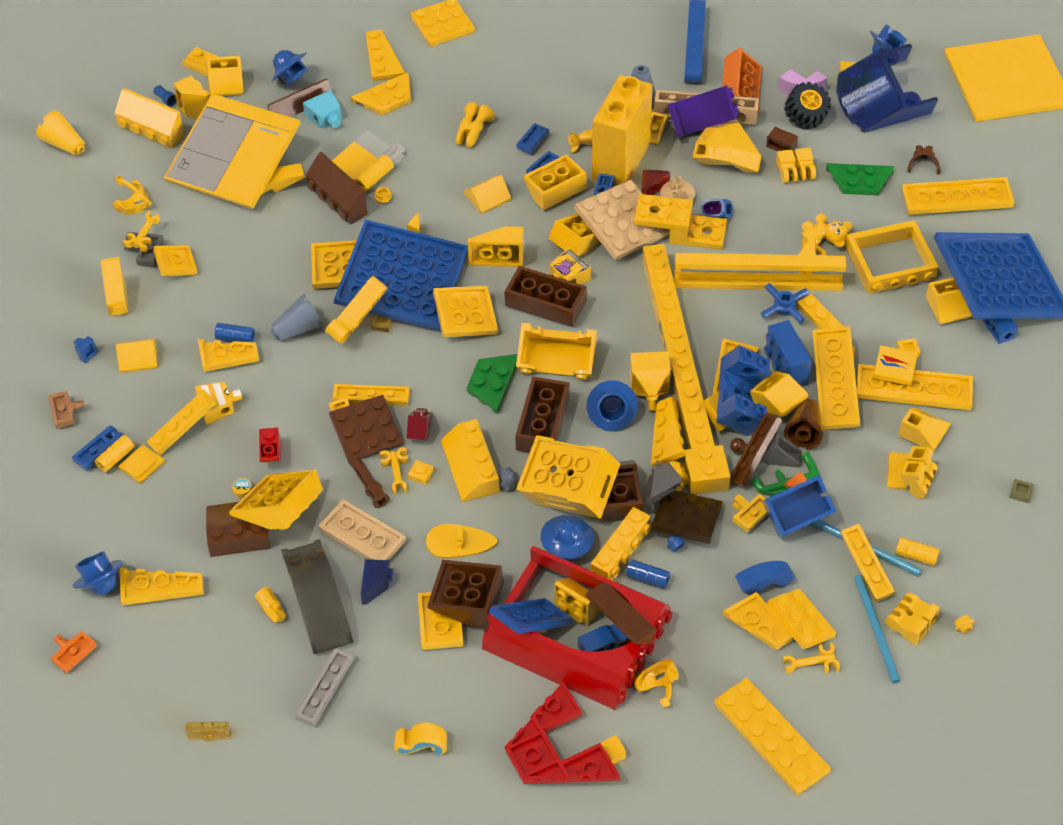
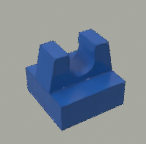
(85, 348)

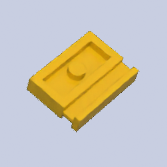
(197, 60)

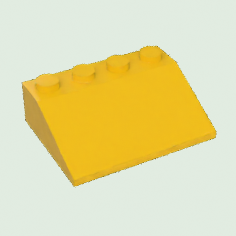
(279, 499)

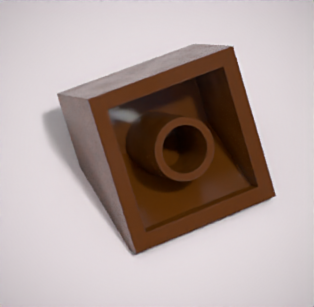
(623, 496)

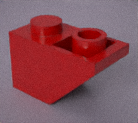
(269, 444)

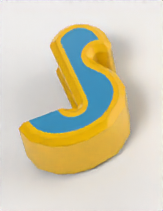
(420, 737)

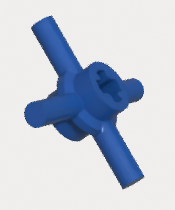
(784, 303)

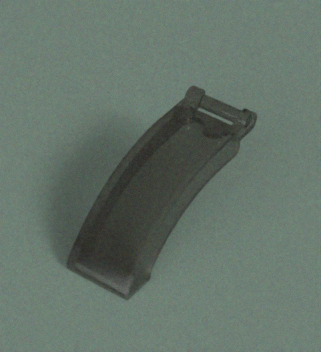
(317, 597)

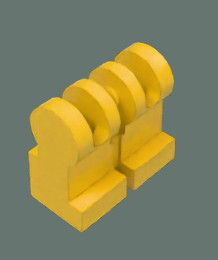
(791, 162)
(919, 471)
(912, 618)

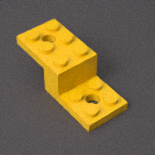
(678, 217)

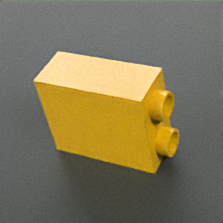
(622, 129)

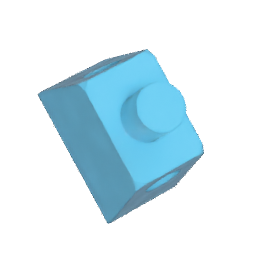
(323, 110)

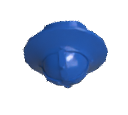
(887, 39)
(288, 66)
(612, 405)
(567, 537)
(97, 574)

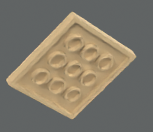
(612, 220)

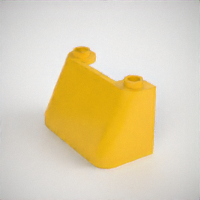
(556, 352)

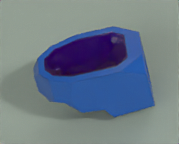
(717, 208)

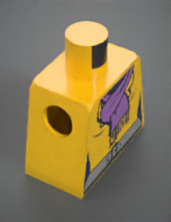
(570, 268)

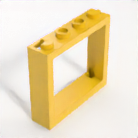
(885, 235)

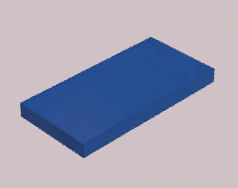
(531, 615)

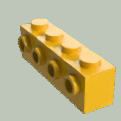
(621, 544)

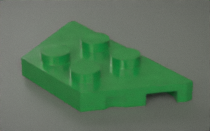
(859, 178)
(492, 380)

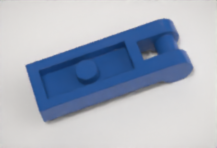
(91, 451)

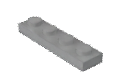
(324, 687)

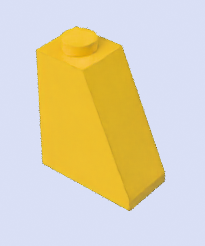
(114, 286)

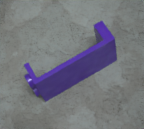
(703, 111)

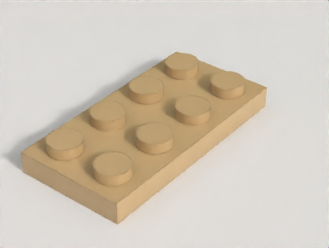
(361, 532)

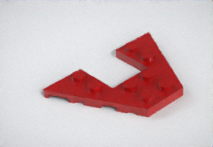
(536, 757)

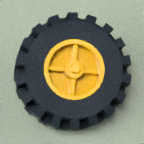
(807, 105)

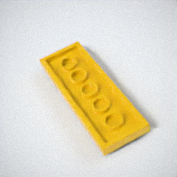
(957, 195)
(836, 378)
(926, 389)
(772, 736)

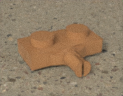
(63, 409)

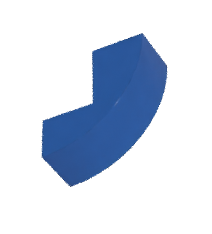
(763, 574)

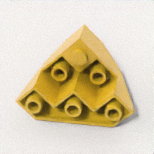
(727, 146)

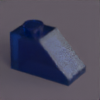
(375, 579)

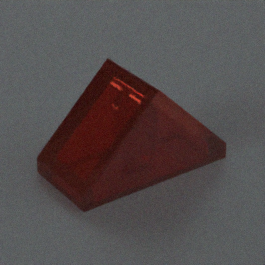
(653, 181)

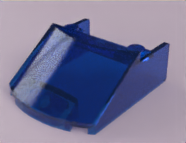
(873, 94)

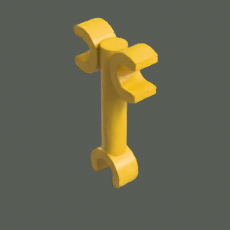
(141, 240)
(394, 459)
(825, 657)

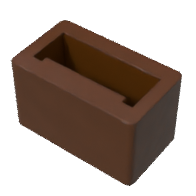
(781, 140)

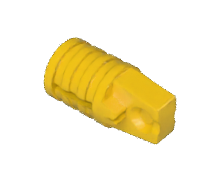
(270, 604)

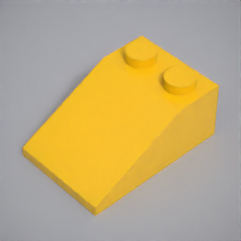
(573, 234)
(497, 248)

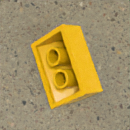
(555, 182)

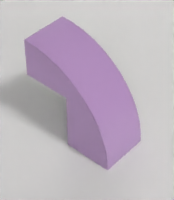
(791, 79)

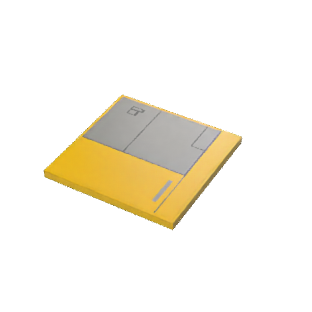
(232, 151)

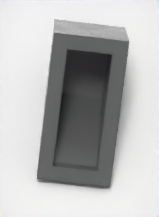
(782, 452)
(661, 482)

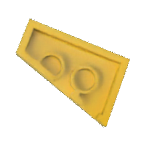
(225, 355)

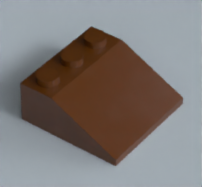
(232, 535)
(466, 591)

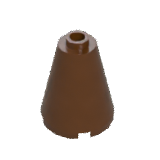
(805, 425)

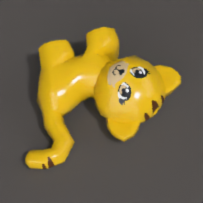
(833, 232)

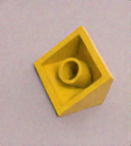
(488, 194)
(137, 355)

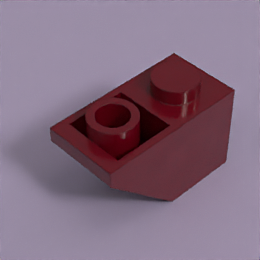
(419, 424)

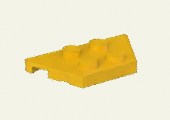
(386, 96)

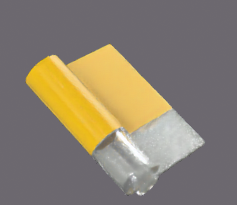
(369, 159)

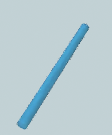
(878, 552)
(877, 629)

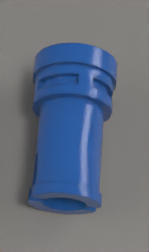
(167, 97)

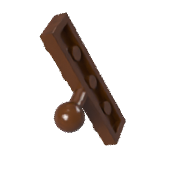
(753, 450)

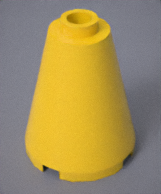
(60, 133)

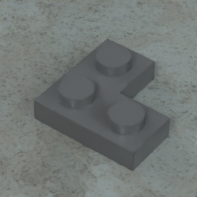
(146, 258)

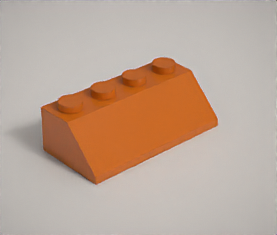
(742, 74)

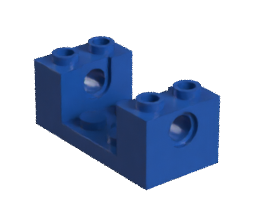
(739, 374)

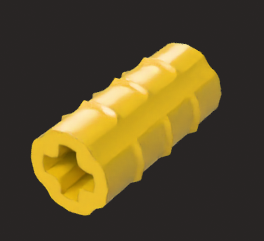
(114, 453)
(917, 551)

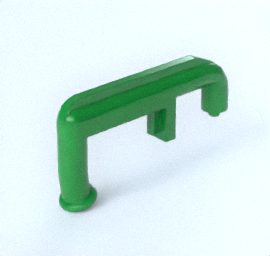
(775, 488)

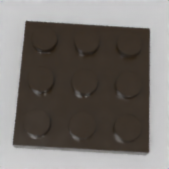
(687, 516)

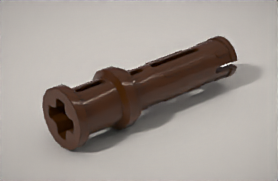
(372, 488)

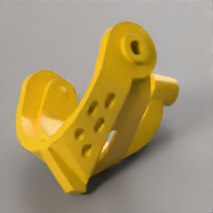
(127, 206)
(647, 678)

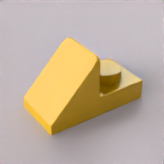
(895, 464)

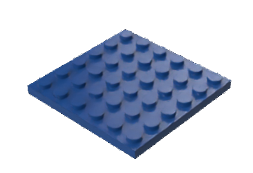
(407, 265)
(1001, 275)

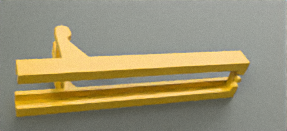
(804, 262)

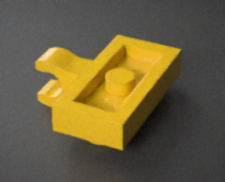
(749, 512)

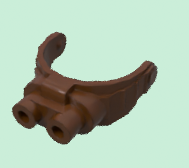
(924, 153)

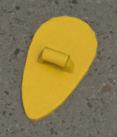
(458, 541)

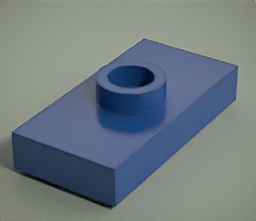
(532, 138)

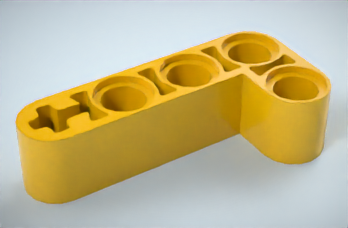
(356, 310)

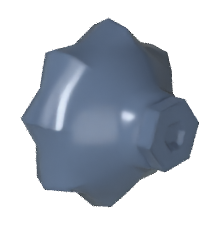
(508, 478)

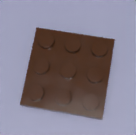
(366, 428)

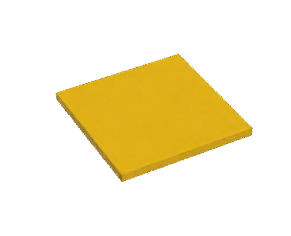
(1007, 77)

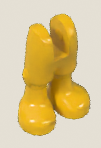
(471, 130)

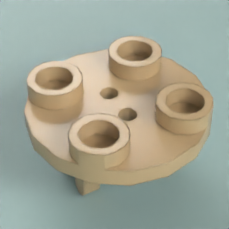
(678, 189)

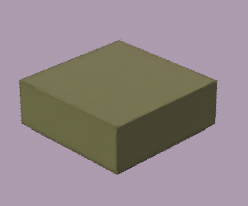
(1021, 491)

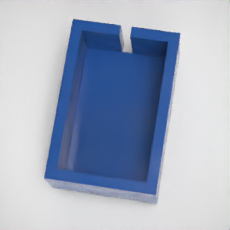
(788, 352)
(798, 506)

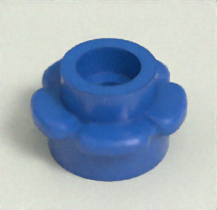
(675, 543)

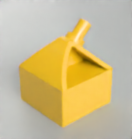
(650, 375)

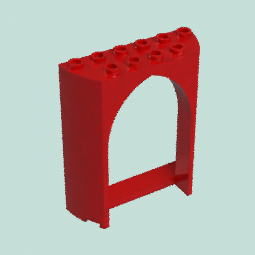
(596, 675)

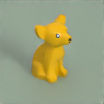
(576, 140)

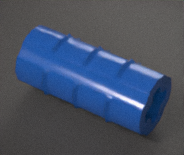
(234, 332)
(648, 574)

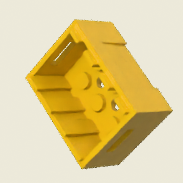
(572, 493)

